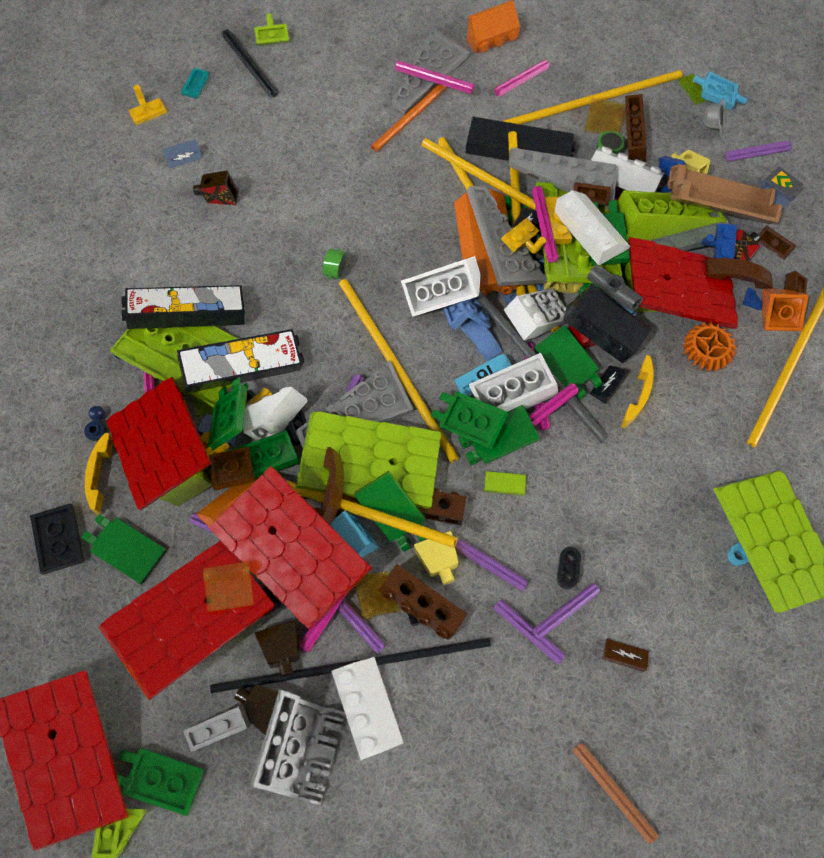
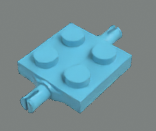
(718, 88)

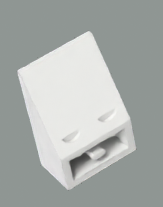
(536, 313)
(272, 413)

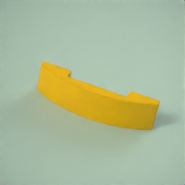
(646, 374)
(101, 450)

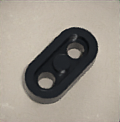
(568, 568)

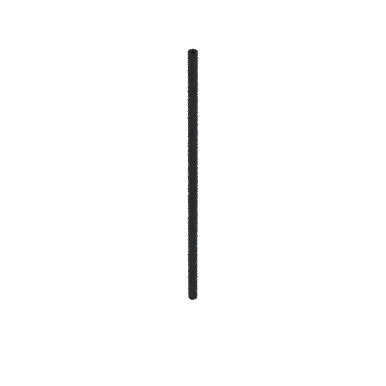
(327, 669)

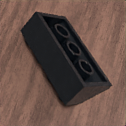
(606, 323)

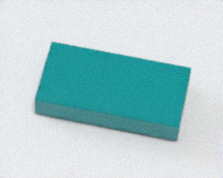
(195, 83)

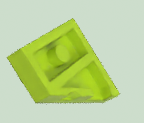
(112, 839)

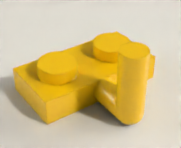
(146, 110)
(522, 235)

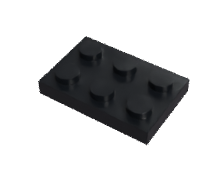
(57, 539)

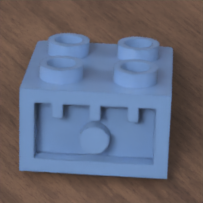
(460, 311)

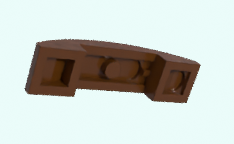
(739, 269)
(334, 485)

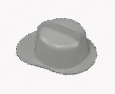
(714, 116)

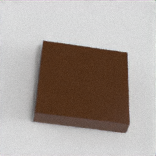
(231, 468)

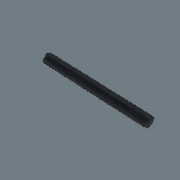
(249, 63)

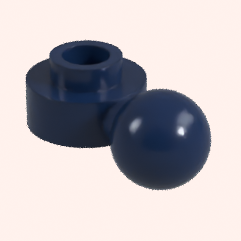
(96, 414)

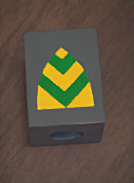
(785, 186)

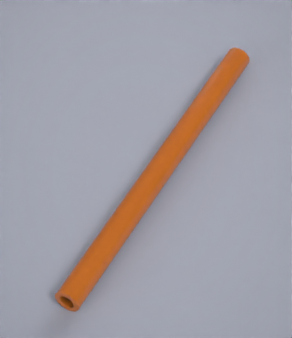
(399, 125)

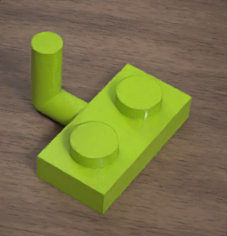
(271, 33)

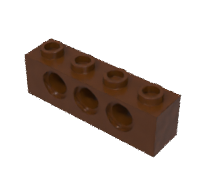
(635, 127)
(453, 514)
(434, 602)

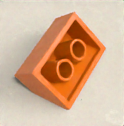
(493, 27)
(218, 506)

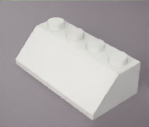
(630, 174)
(590, 227)
(442, 286)
(517, 385)
(367, 707)

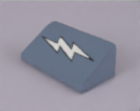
(182, 153)

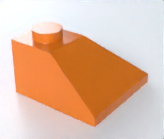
(783, 309)

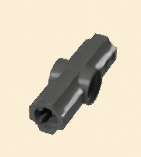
(615, 288)

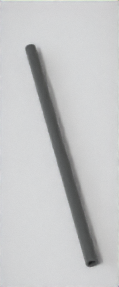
(528, 352)

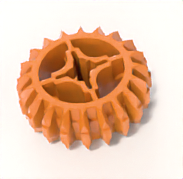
(699, 351)

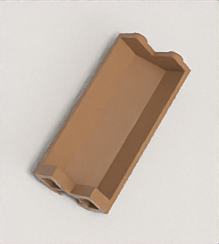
(723, 195)

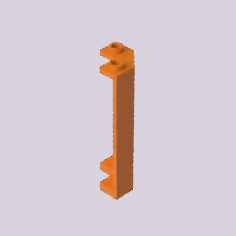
(473, 244)

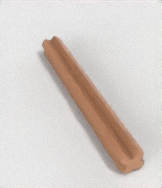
(615, 793)

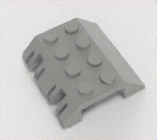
(295, 746)

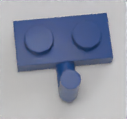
(665, 165)
(724, 241)

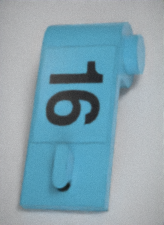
(486, 369)

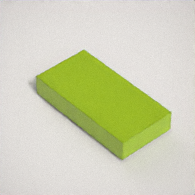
(505, 483)

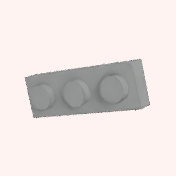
(217, 728)

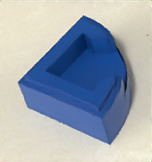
(752, 300)

